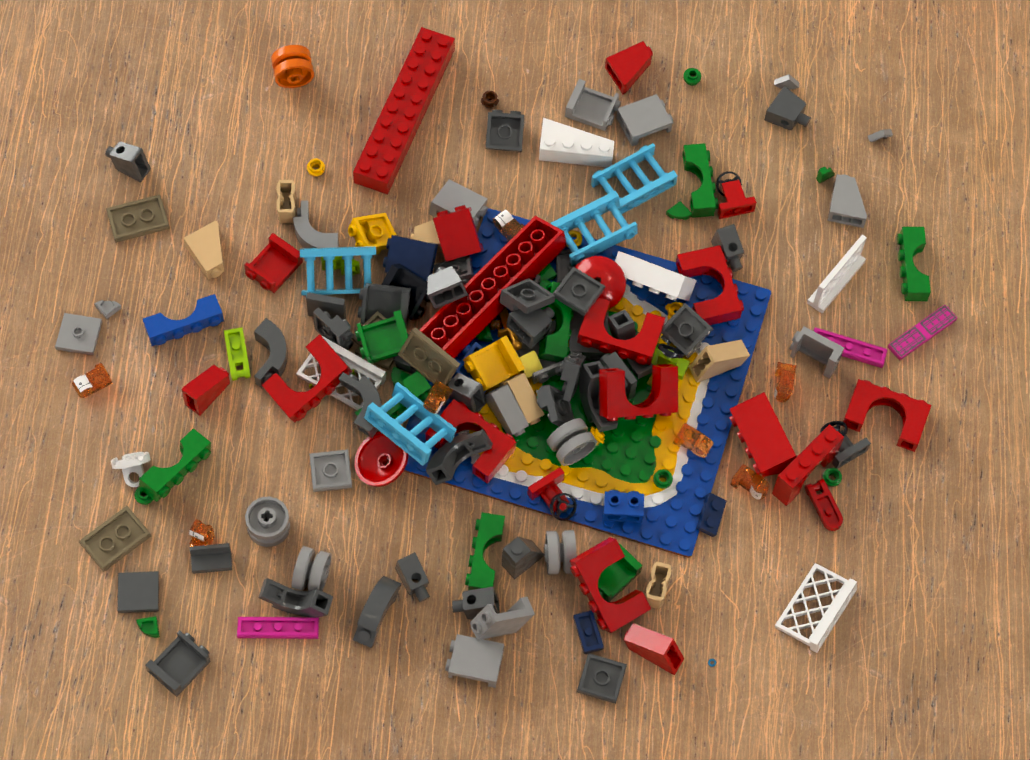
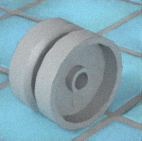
(572, 442)
(267, 521)
(559, 552)
(311, 569)

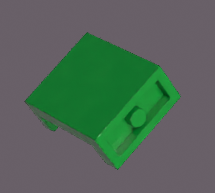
(382, 338)
(618, 575)

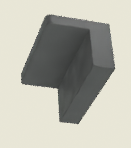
(211, 558)

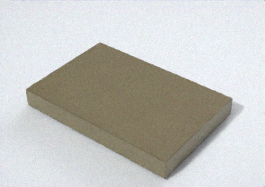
(137, 218)
(428, 358)
(115, 538)

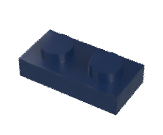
(711, 514)
(588, 632)

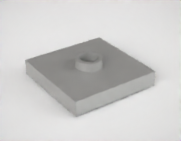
(78, 334)
(330, 470)

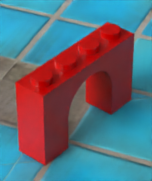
(713, 263)
(639, 348)
(661, 401)
(296, 403)
(912, 411)
(819, 451)
(490, 460)
(588, 569)

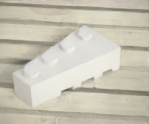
(574, 146)
(655, 277)

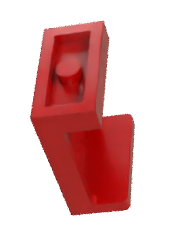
(457, 233)
(274, 264)

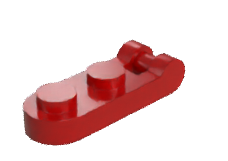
(825, 505)

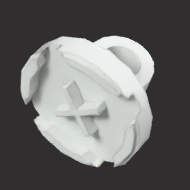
(131, 463)

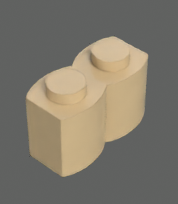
(286, 201)
(658, 584)

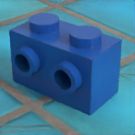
(623, 506)

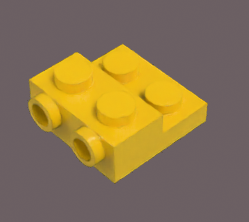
(371, 231)

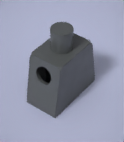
(787, 110)
(129, 160)
(731, 246)
(445, 287)
(532, 326)
(467, 391)
(409, 569)
(475, 601)

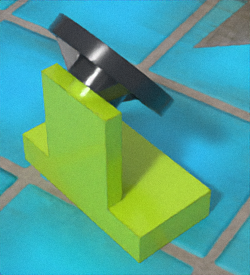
(670, 355)

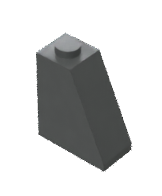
(520, 556)

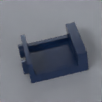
(412, 254)

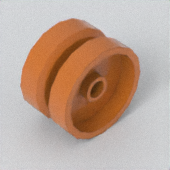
(292, 66)

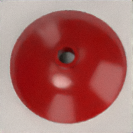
(610, 275)
(372, 460)

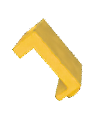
(493, 363)

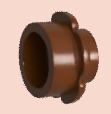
(489, 95)

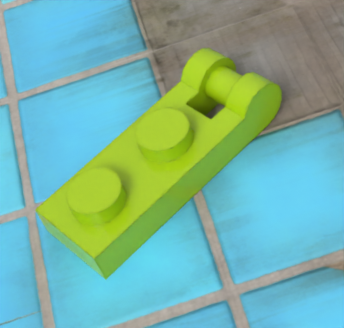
(237, 353)

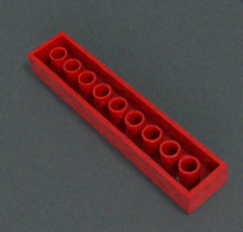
(404, 111)
(518, 260)

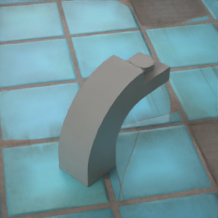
(307, 235)

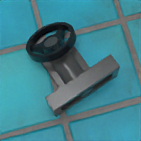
(847, 450)

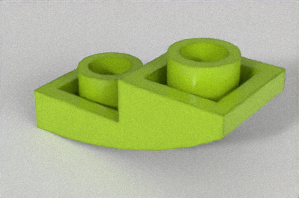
(338, 263)

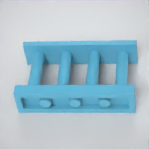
(650, 188)
(594, 211)
(329, 255)
(402, 437)

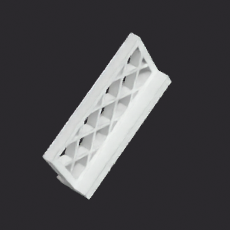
(838, 277)
(355, 363)
(828, 619)

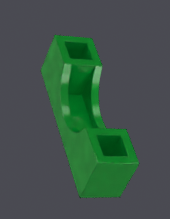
(696, 161)
(915, 284)
(555, 346)
(416, 385)
(159, 481)
(490, 531)

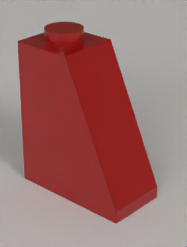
(628, 65)
(205, 389)
(654, 647)

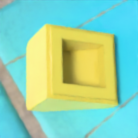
(531, 363)

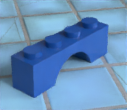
(164, 329)

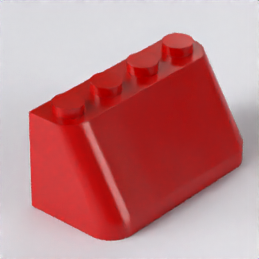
(763, 435)

